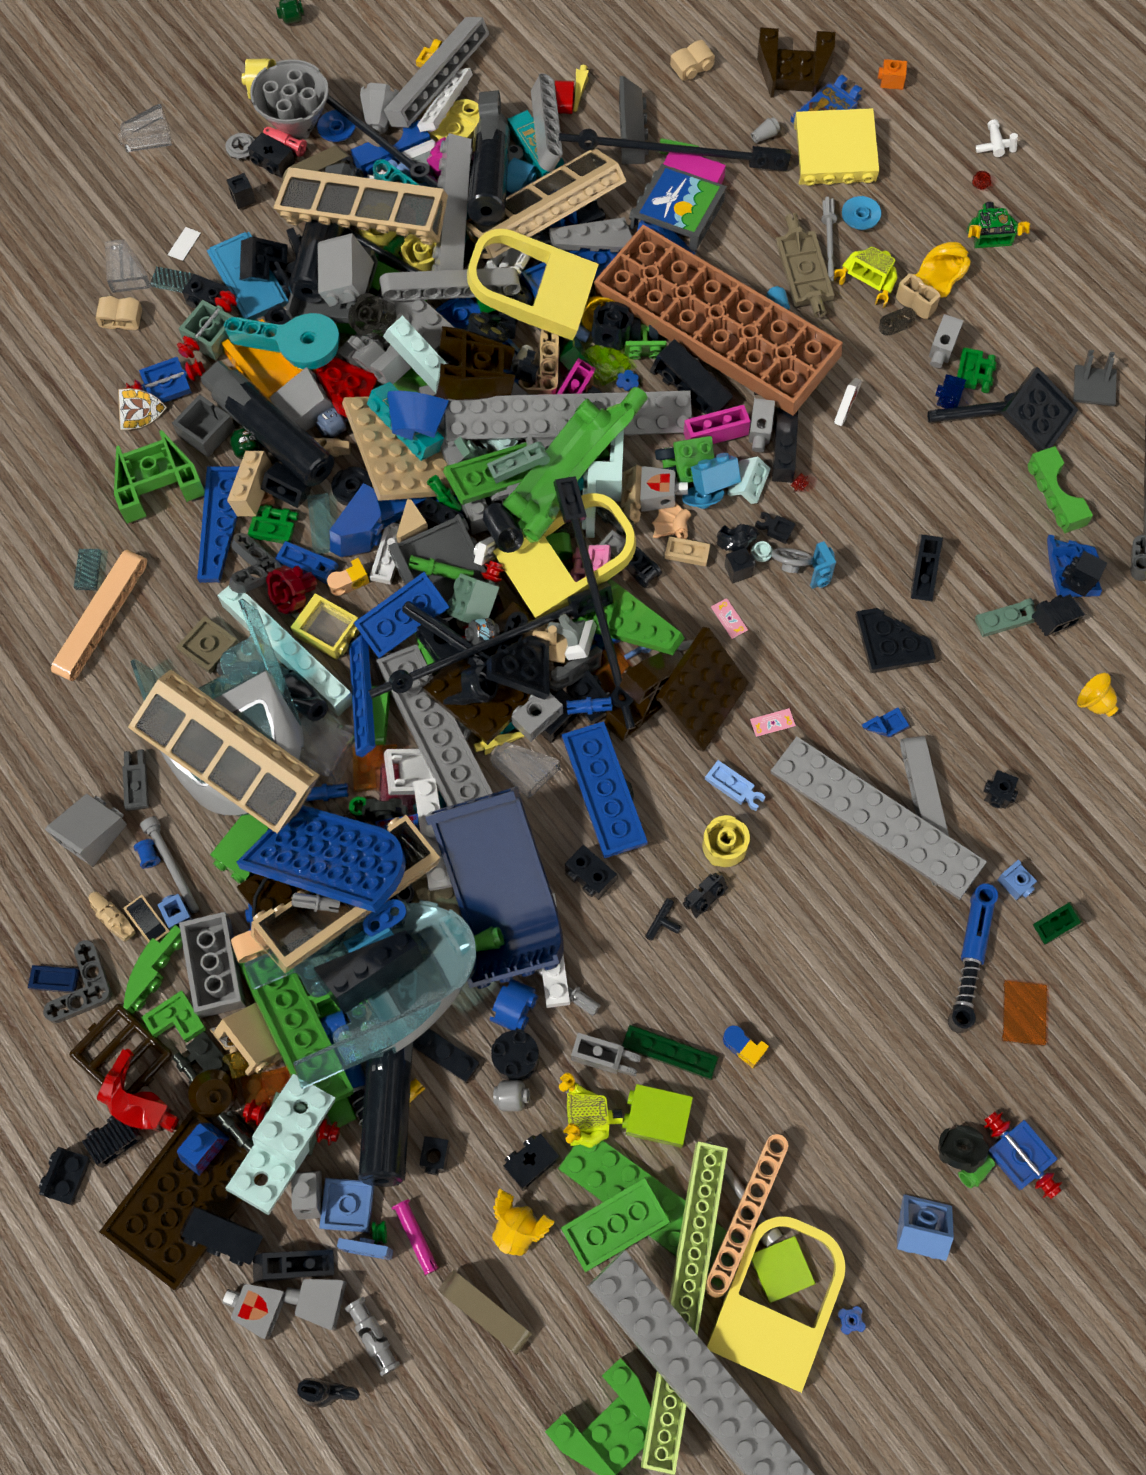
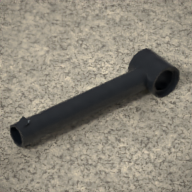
(968, 411)

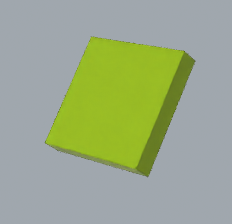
(782, 1269)

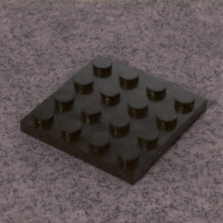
(702, 689)

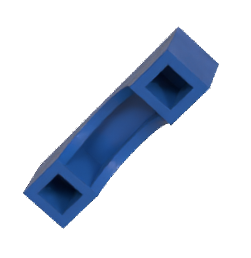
(367, 154)

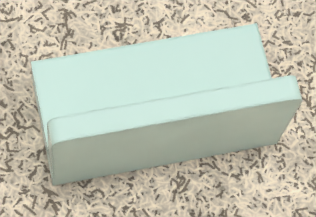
(753, 477)

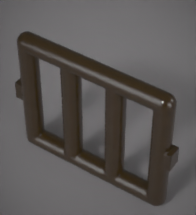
(133, 1025)

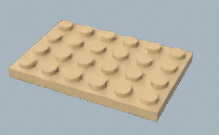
(389, 462)

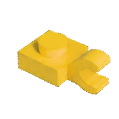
(426, 53)

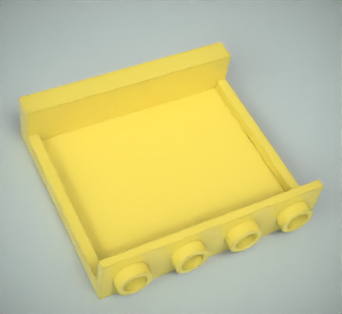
(836, 146)

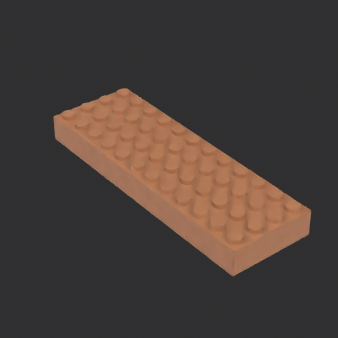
(719, 319)

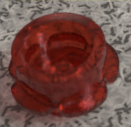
(981, 180)
(800, 482)

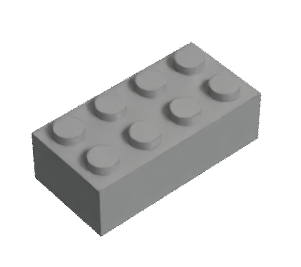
(212, 965)

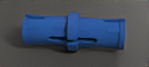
(589, 705)
(328, 792)

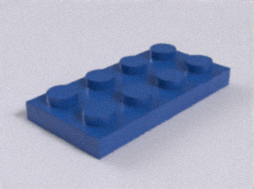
(387, 624)

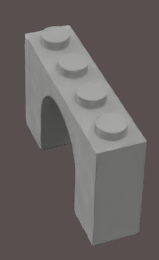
(386, 368)

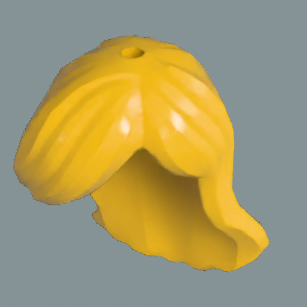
(944, 267)

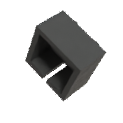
(200, 425)

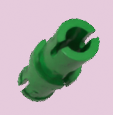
(443, 493)

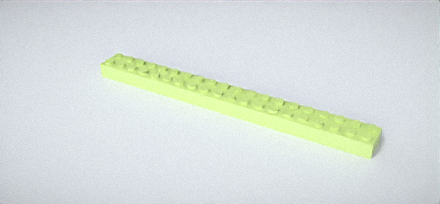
(686, 1297)

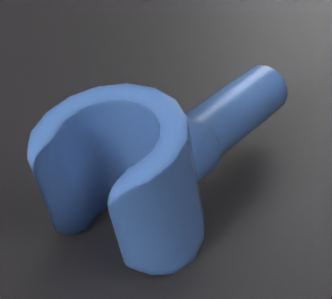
(636, 651)

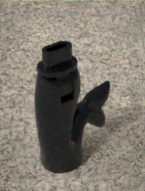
(304, 696)
(322, 1392)

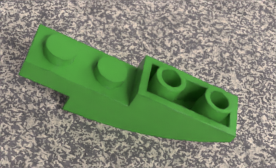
(144, 975)

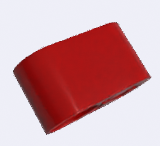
(564, 96)

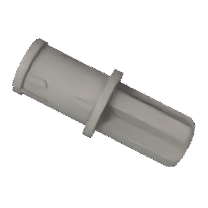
(315, 902)

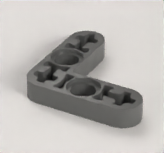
(243, 580)
(91, 987)

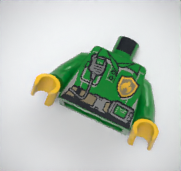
(995, 227)

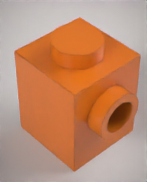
(892, 74)

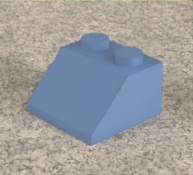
(925, 1227)

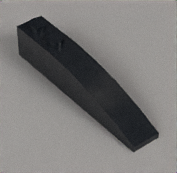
(784, 446)

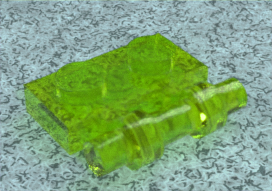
(606, 369)

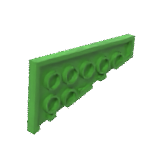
(636, 623)

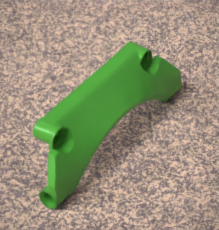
(570, 455)

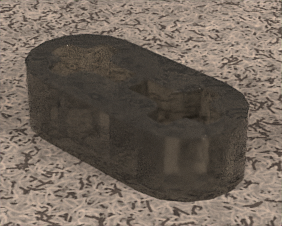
(897, 322)

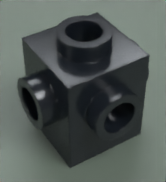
(1001, 790)

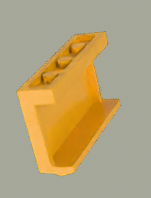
(262, 367)

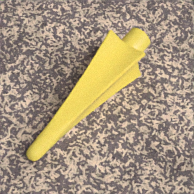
(581, 81)
(498, 740)

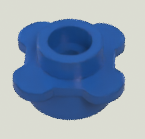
(854, 1313)

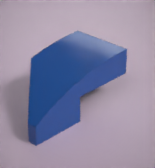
(888, 724)

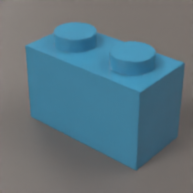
(715, 473)

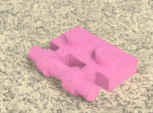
(599, 556)

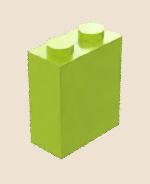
(657, 1115)

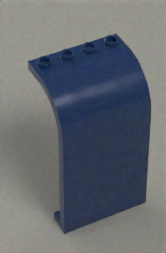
(500, 884)

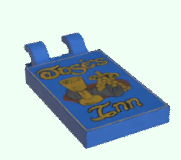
(832, 98)

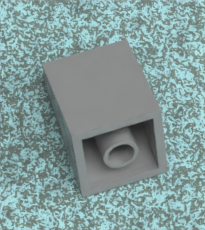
(342, 269)
(303, 399)
(87, 828)

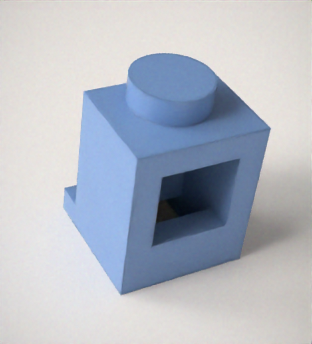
(1009, 880)
(169, 906)

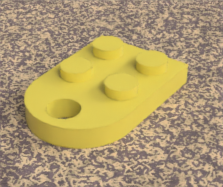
(458, 121)

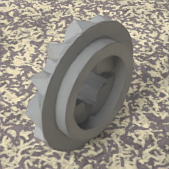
(233, 142)

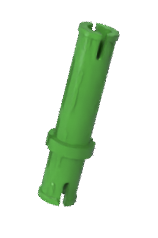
(437, 568)

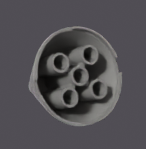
(290, 96)

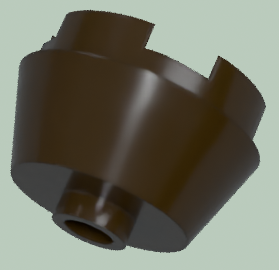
(212, 1093)

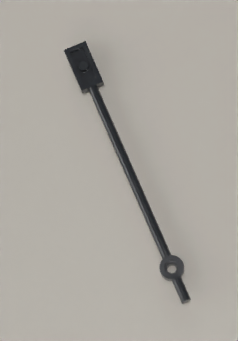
(758, 158)
(419, 172)
(574, 511)
(578, 606)

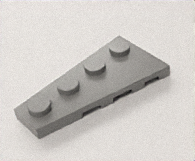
(604, 234)

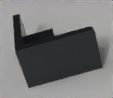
(257, 255)

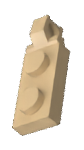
(631, 493)

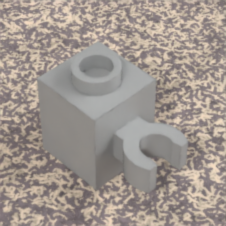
(366, 351)

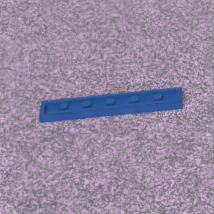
(361, 699)

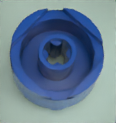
(513, 1005)

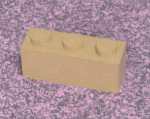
(246, 490)

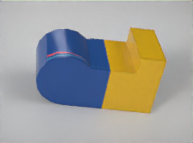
(742, 1046)

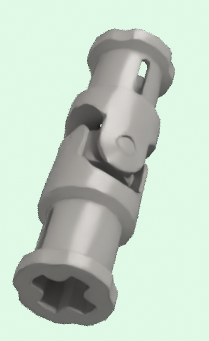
(374, 1340)

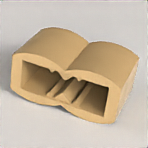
(692, 60)
(919, 297)
(119, 313)

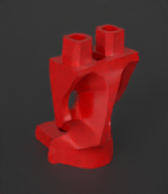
(136, 1110)

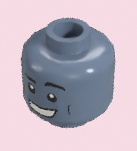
(331, 423)

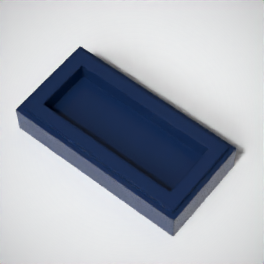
(53, 979)

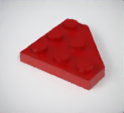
(343, 381)

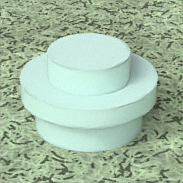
(761, 551)

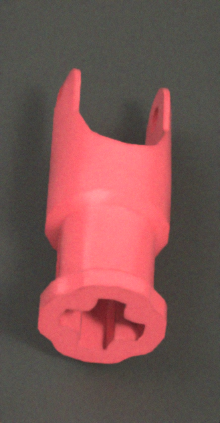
(297, 146)

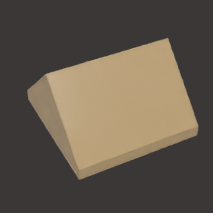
(411, 522)

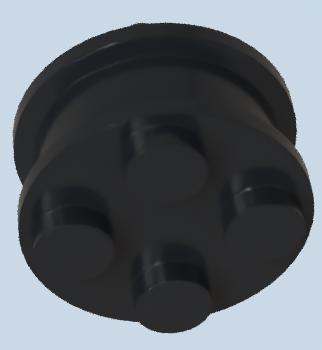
(485, 326)

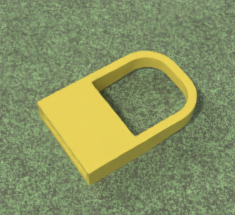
(561, 290)
(543, 577)
(764, 1337)

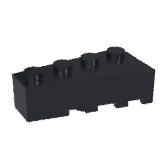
(688, 374)
(368, 969)

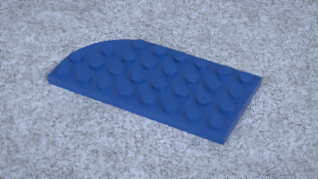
(331, 858)

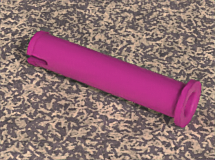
(415, 1237)

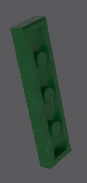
(670, 1052)

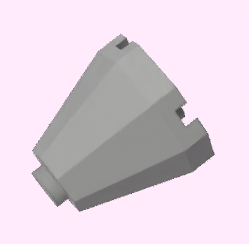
(374, 101)

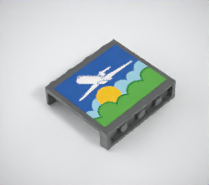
(679, 203)

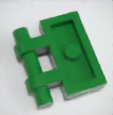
(969, 367)
(271, 529)

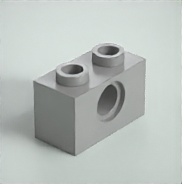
(532, 725)

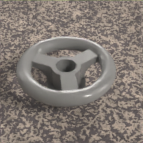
(792, 559)

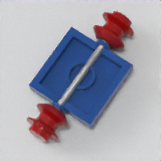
(168, 379)
(1022, 1155)

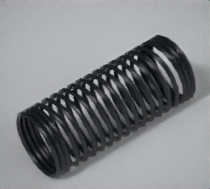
(503, 528)

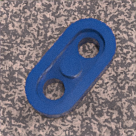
(385, 917)

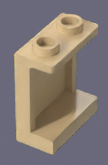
(251, 1037)

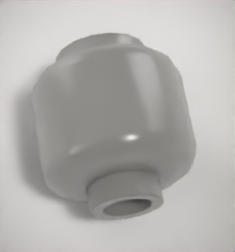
(511, 1095)

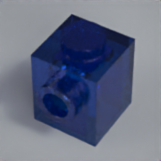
(950, 391)

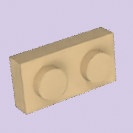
(687, 551)

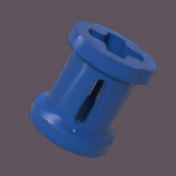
(147, 853)

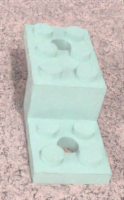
(604, 479)
(280, 1145)

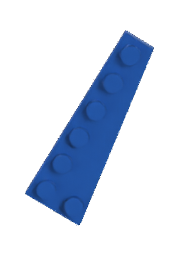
(217, 523)

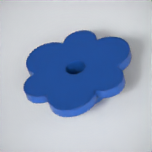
(627, 380)

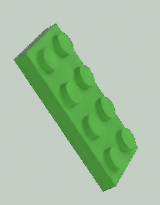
(615, 1224)

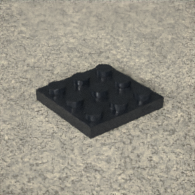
(1039, 410)

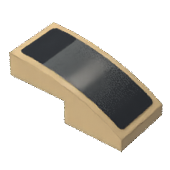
(146, 919)

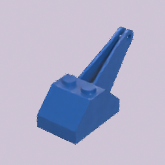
(362, 521)

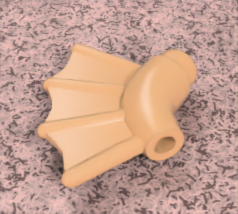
(671, 522)

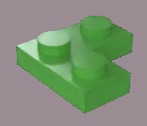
(176, 1012)

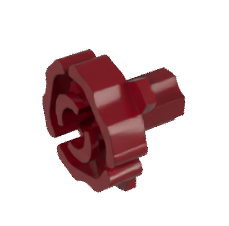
(289, 588)

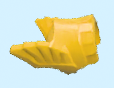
(516, 1225)

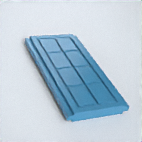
(252, 296)

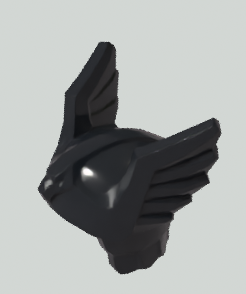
(474, 684)

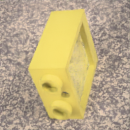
(325, 627)

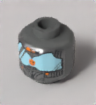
(481, 630)

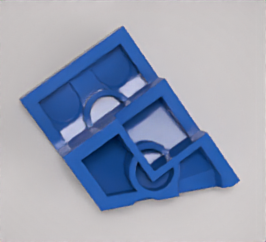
(415, 413)
(1060, 556)

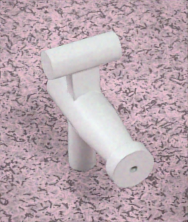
(997, 143)

